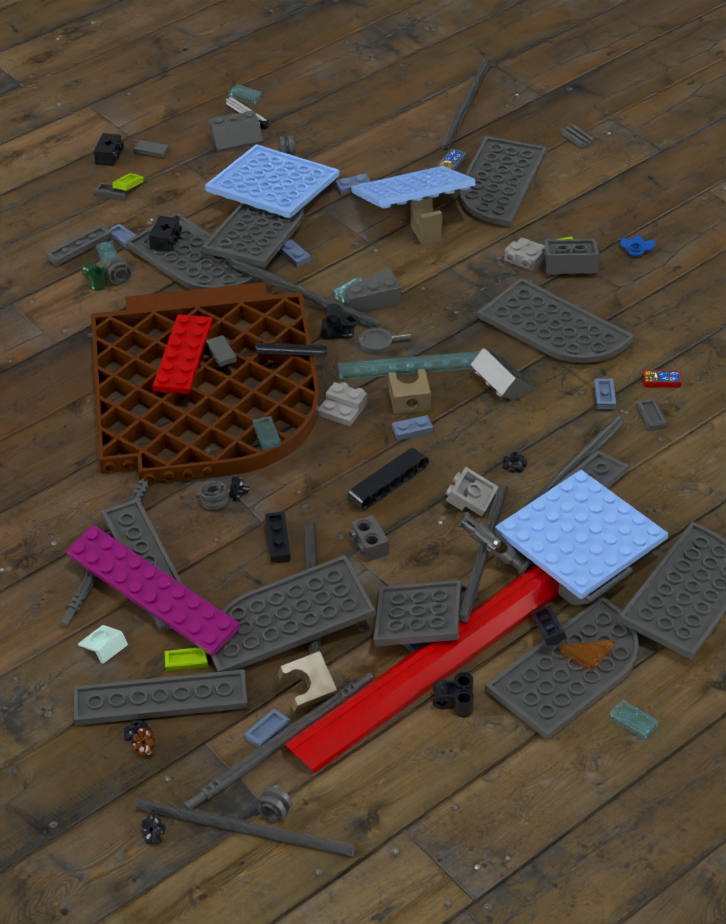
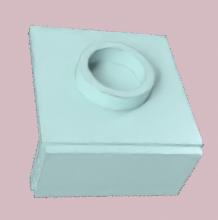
(105, 642)

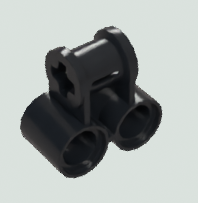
(337, 323)
(455, 694)

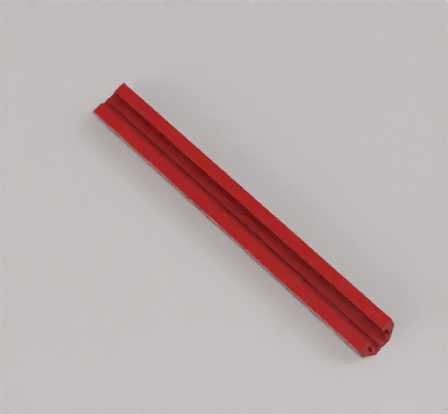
(419, 670)

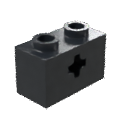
(108, 149)
(164, 233)

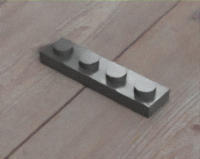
(79, 245)

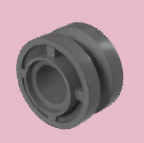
(286, 145)
(118, 270)
(213, 495)
(274, 804)

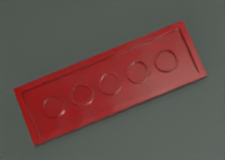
(183, 354)

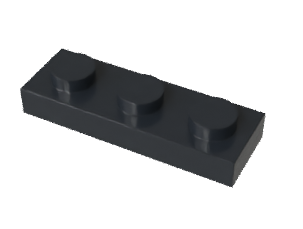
(277, 536)
(548, 625)

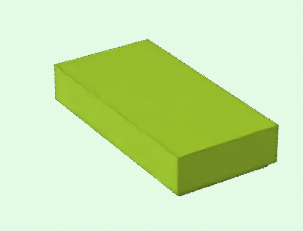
(128, 181)
(185, 659)

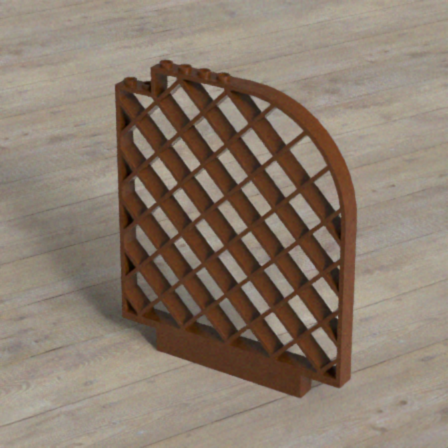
(227, 307)

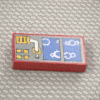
(662, 378)

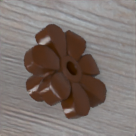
(144, 742)

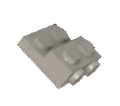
(525, 254)
(343, 403)
(471, 491)

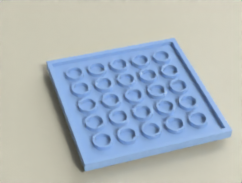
(272, 181)
(413, 186)
(581, 533)

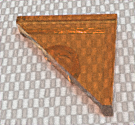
(588, 653)

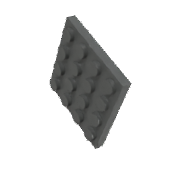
(418, 613)

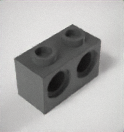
(369, 538)

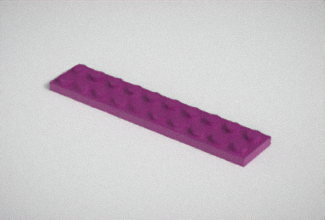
(153, 590)

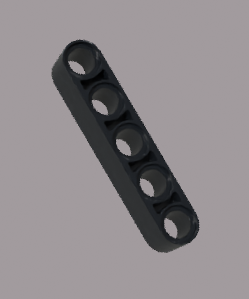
(388, 479)

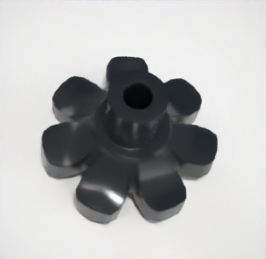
(514, 462)
(237, 488)
(131, 730)
(152, 830)

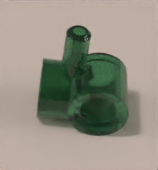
(95, 276)

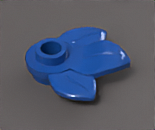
(637, 246)

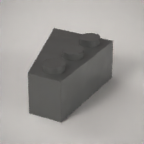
(374, 292)

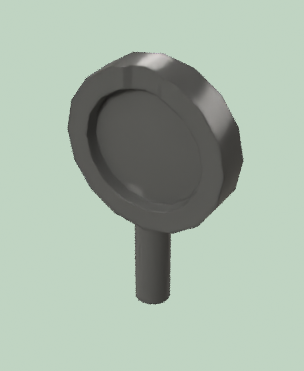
(379, 340)

